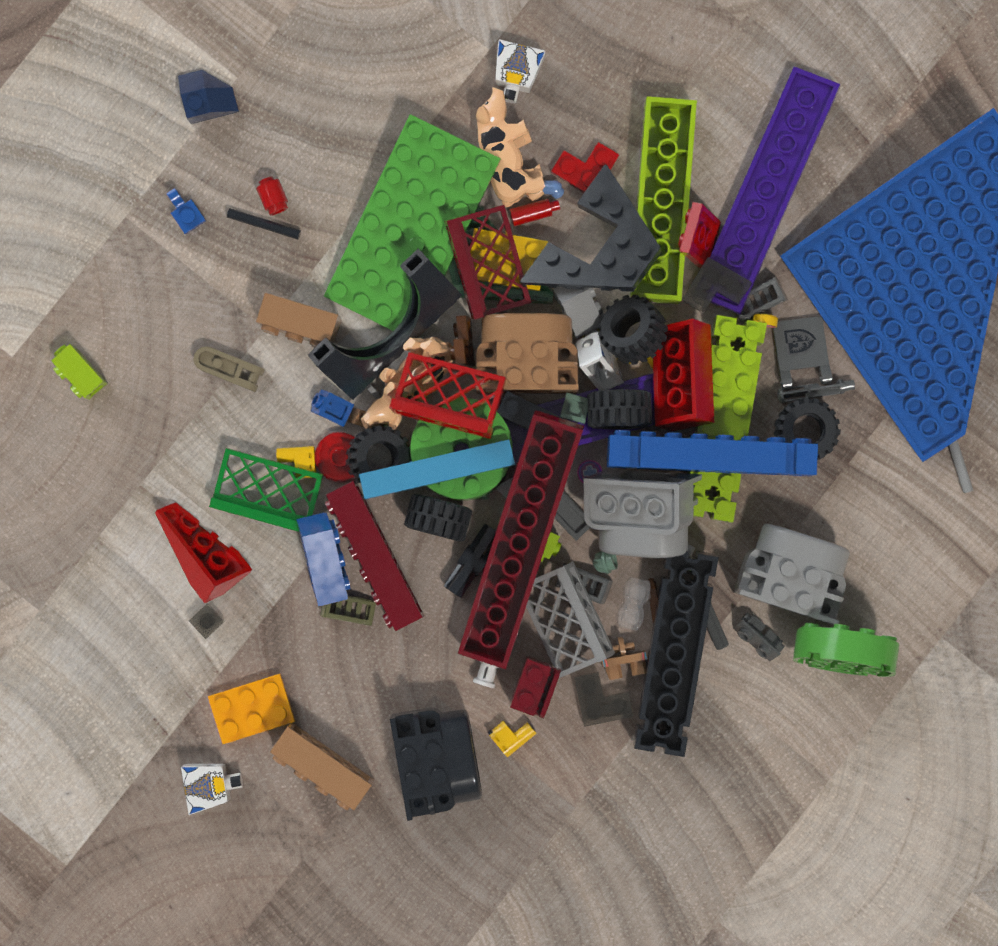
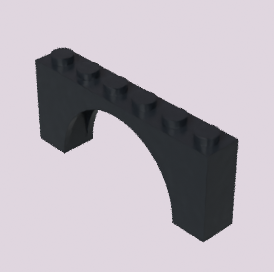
(358, 367)

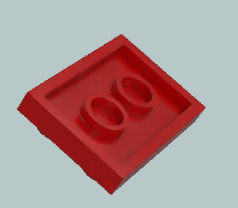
(699, 235)

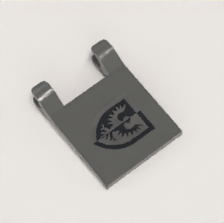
(801, 346)

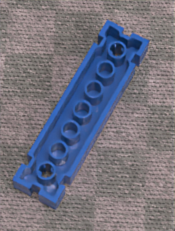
(712, 455)

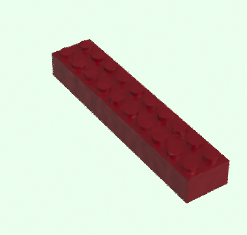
(520, 539)

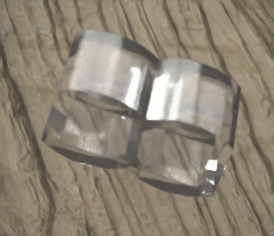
(631, 611)

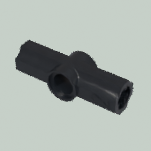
(471, 562)

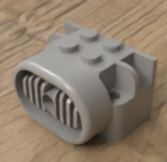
(640, 511)
(795, 573)

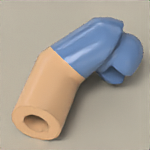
(552, 188)

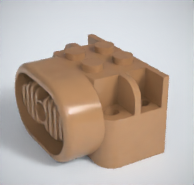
(529, 351)

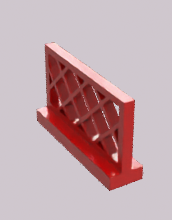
(441, 416)

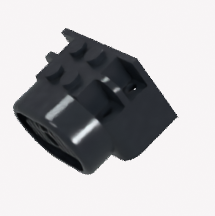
(435, 760)

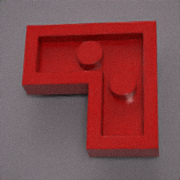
(580, 173)

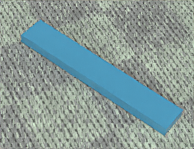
(436, 469)

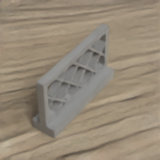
(585, 616)

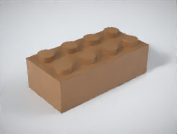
(322, 766)

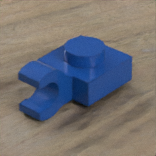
(186, 214)

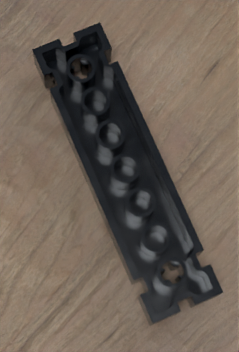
(675, 653)

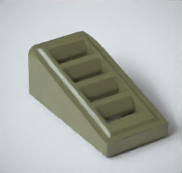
(369, 614)

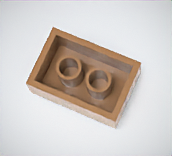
(297, 320)

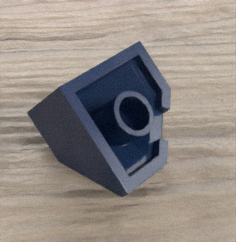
(206, 97)

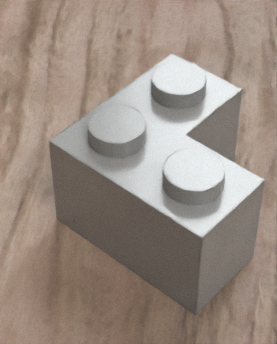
(580, 307)

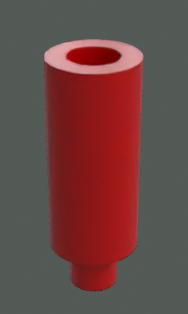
(533, 211)

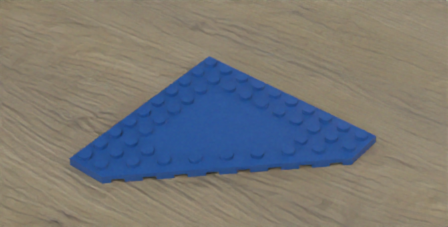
(914, 283)

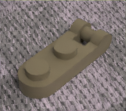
(227, 367)

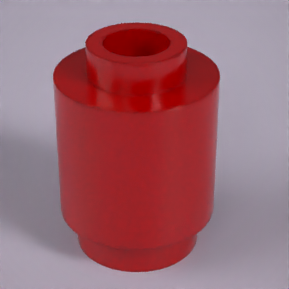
(272, 196)

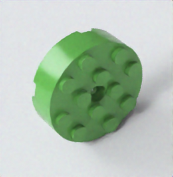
(435, 440)
(846, 650)

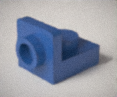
(331, 407)

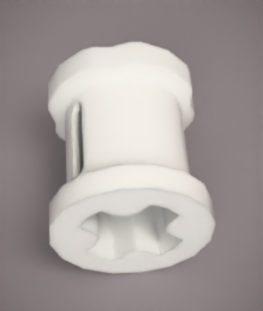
(486, 675)

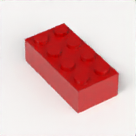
(684, 377)

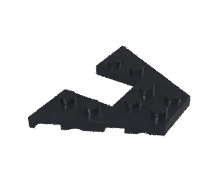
(621, 260)

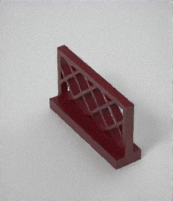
(466, 267)

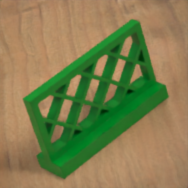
(258, 511)

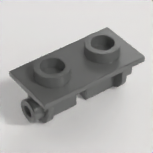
(766, 645)

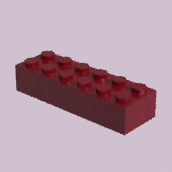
(375, 556)

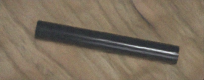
(263, 223)

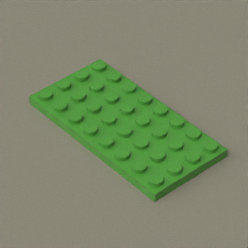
(421, 186)

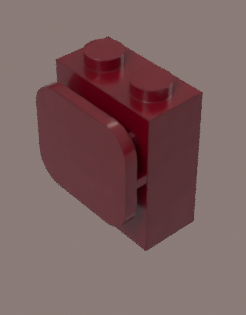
(535, 687)

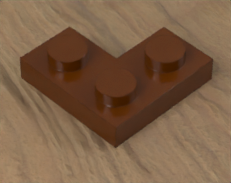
(463, 349)

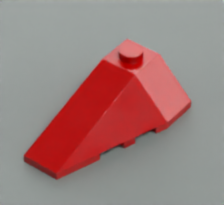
(204, 559)

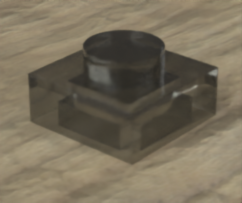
(206, 621)

